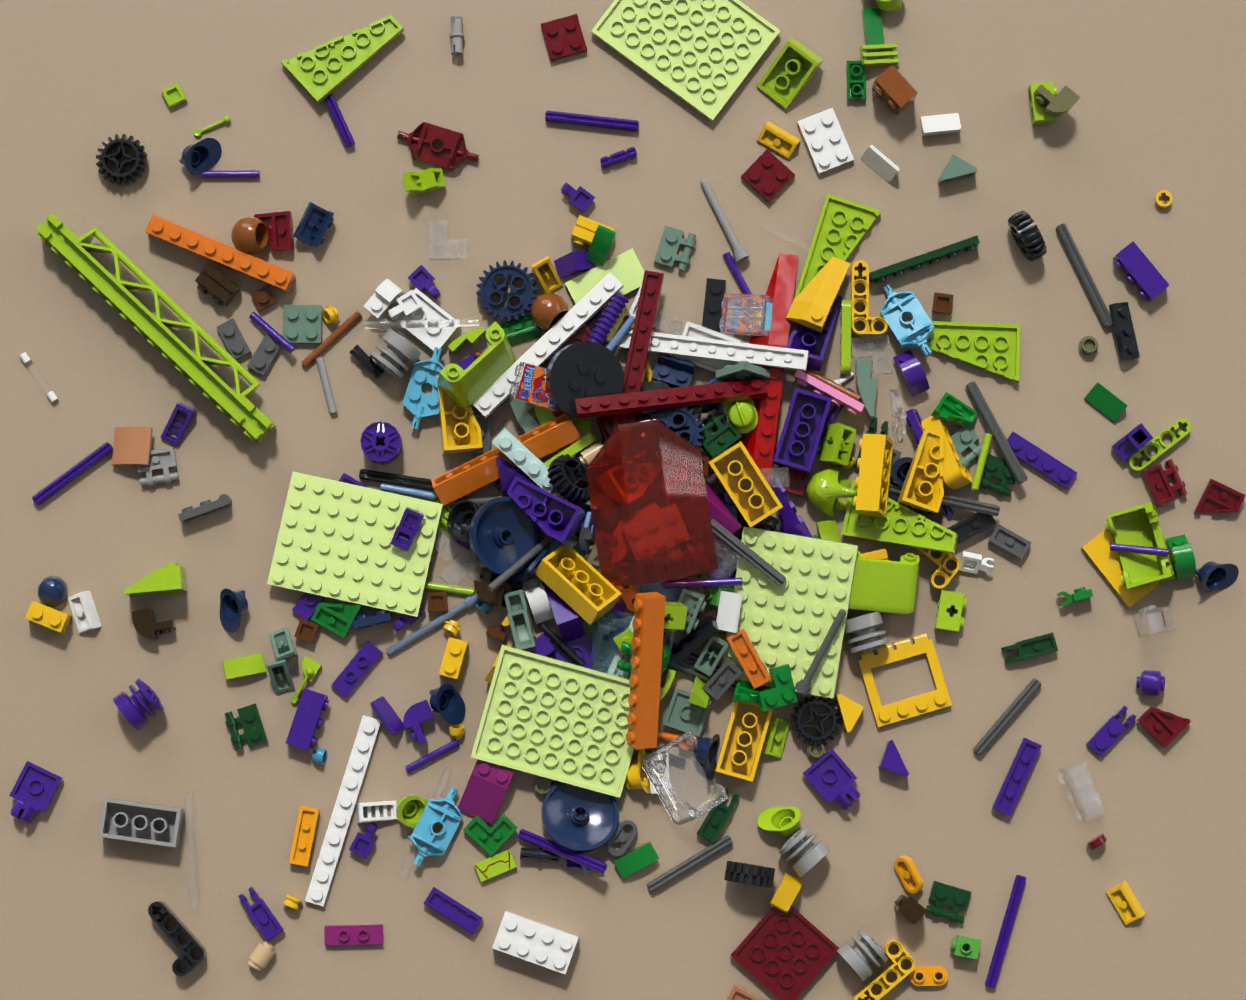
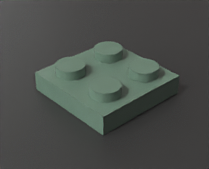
(302, 324)
(742, 371)
(685, 716)

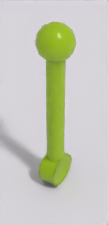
(197, 132)
(294, 699)

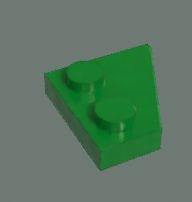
(954, 411)
(336, 616)
(746, 693)

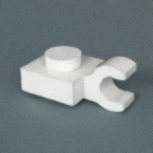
(407, 303)
(973, 562)

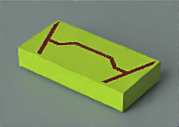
(495, 865)

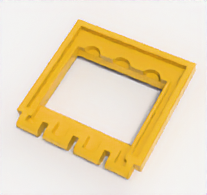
(911, 706)

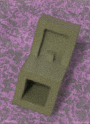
(1058, 104)

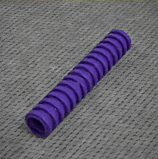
(608, 319)

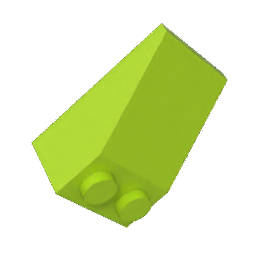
(789, 72)
(163, 580)

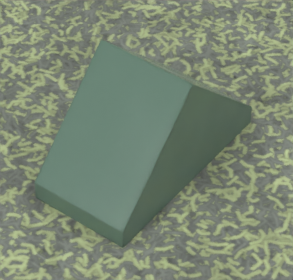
(956, 170)
(283, 644)
(711, 655)
(280, 676)

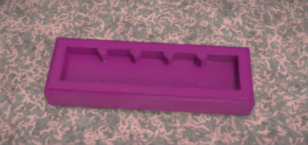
(353, 934)

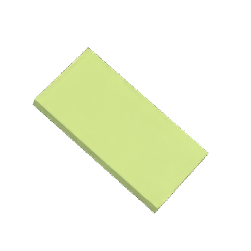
(624, 267)

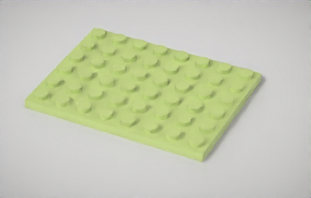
(689, 45)
(339, 545)
(794, 618)
(556, 721)

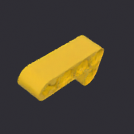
(863, 298)
(955, 473)
(946, 574)
(895, 967)

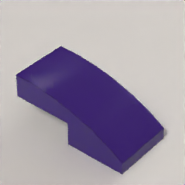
(407, 529)

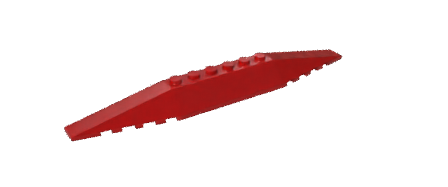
(761, 440)

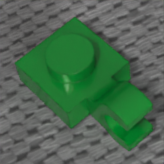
(1080, 594)

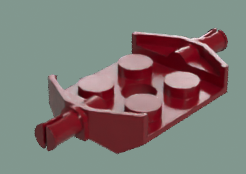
(451, 153)

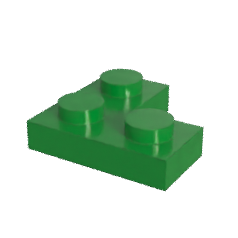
(782, 691)
(490, 838)

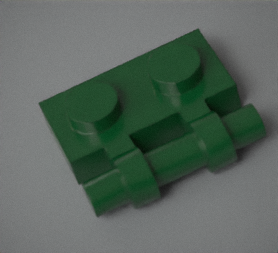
(720, 440)
(998, 469)
(251, 724)
(950, 896)

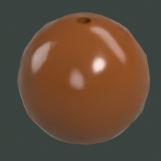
(250, 235)
(548, 310)

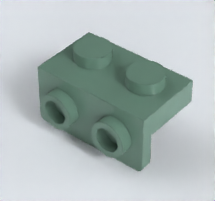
(695, 604)

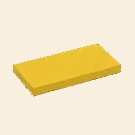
(1111, 568)

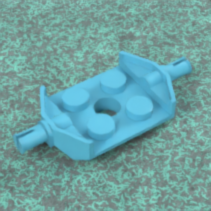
(911, 333)
(415, 400)
(423, 837)

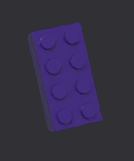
(802, 430)

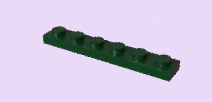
(930, 257)

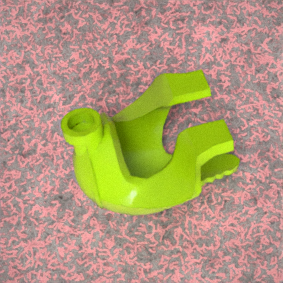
(825, 489)

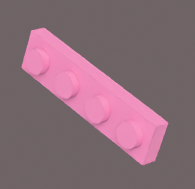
(853, 406)

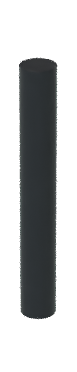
(562, 645)

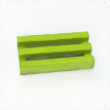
(893, 53)

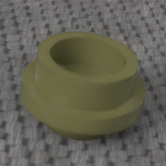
(1088, 345)
(815, 751)
(542, 785)

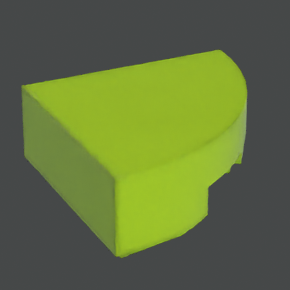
(309, 663)

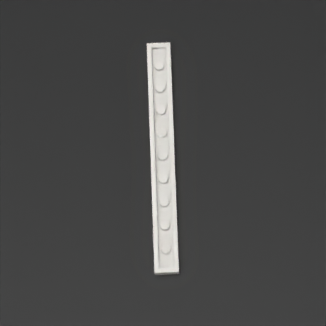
(550, 341)
(723, 350)
(343, 810)

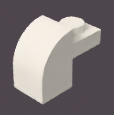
(384, 296)
(538, 600)

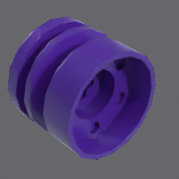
(381, 454)
(138, 704)

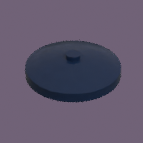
(502, 535)
(579, 817)

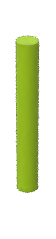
(981, 461)
(446, 588)

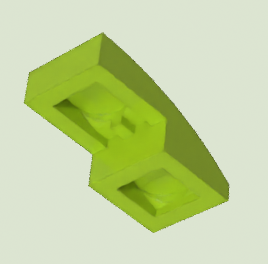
(471, 336)
(243, 666)
(669, 679)

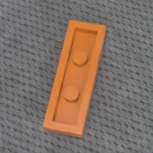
(749, 658)

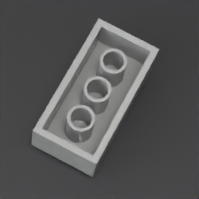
(141, 822)

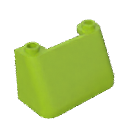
(469, 384)
(1140, 528)
(885, 584)

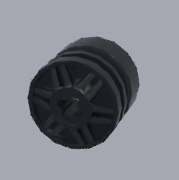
(460, 519)

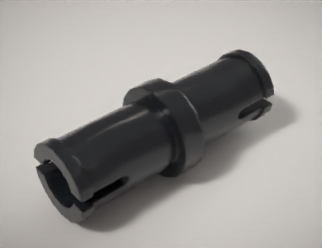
(366, 362)
(538, 855)

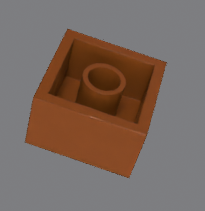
(894, 90)

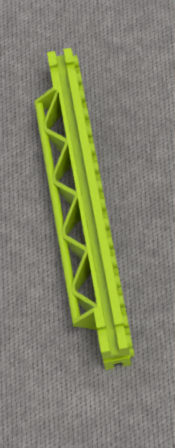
(76, 251)

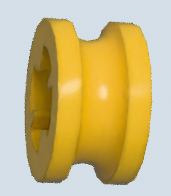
(1167, 194)
(292, 901)

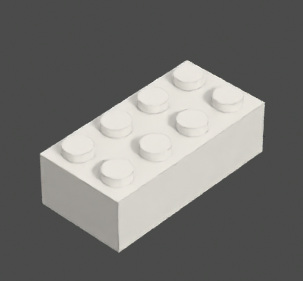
(535, 942)

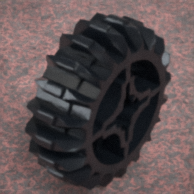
(121, 175)
(1027, 235)
(569, 478)
(809, 704)

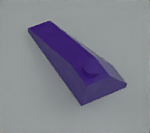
(814, 341)
(551, 513)
(789, 521)

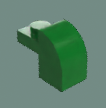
(1182, 557)

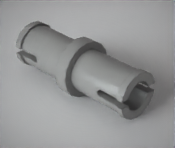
(456, 35)

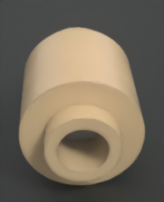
(589, 453)
(261, 955)

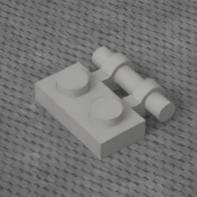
(159, 459)

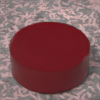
(1097, 841)

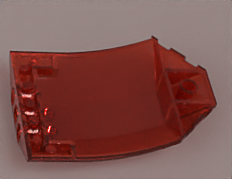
(650, 506)

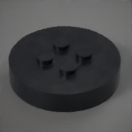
(582, 372)

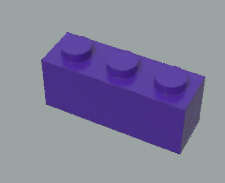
(1140, 272)
(307, 719)

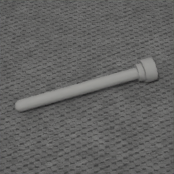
(740, 253)

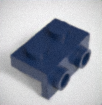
(314, 225)

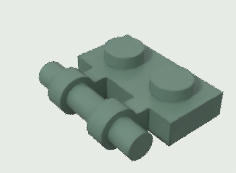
(669, 246)
(962, 440)

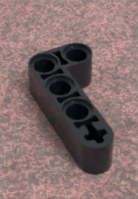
(174, 935)

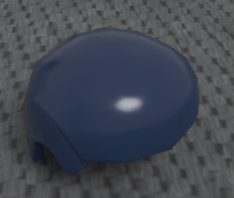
(52, 591)

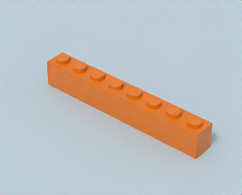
(220, 253)
(483, 469)
(645, 670)

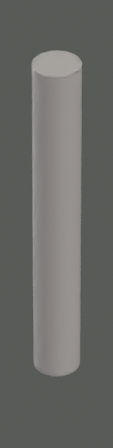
(326, 385)

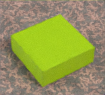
(174, 95)

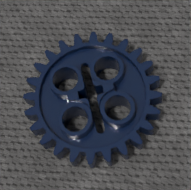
(490, 288)
(668, 417)

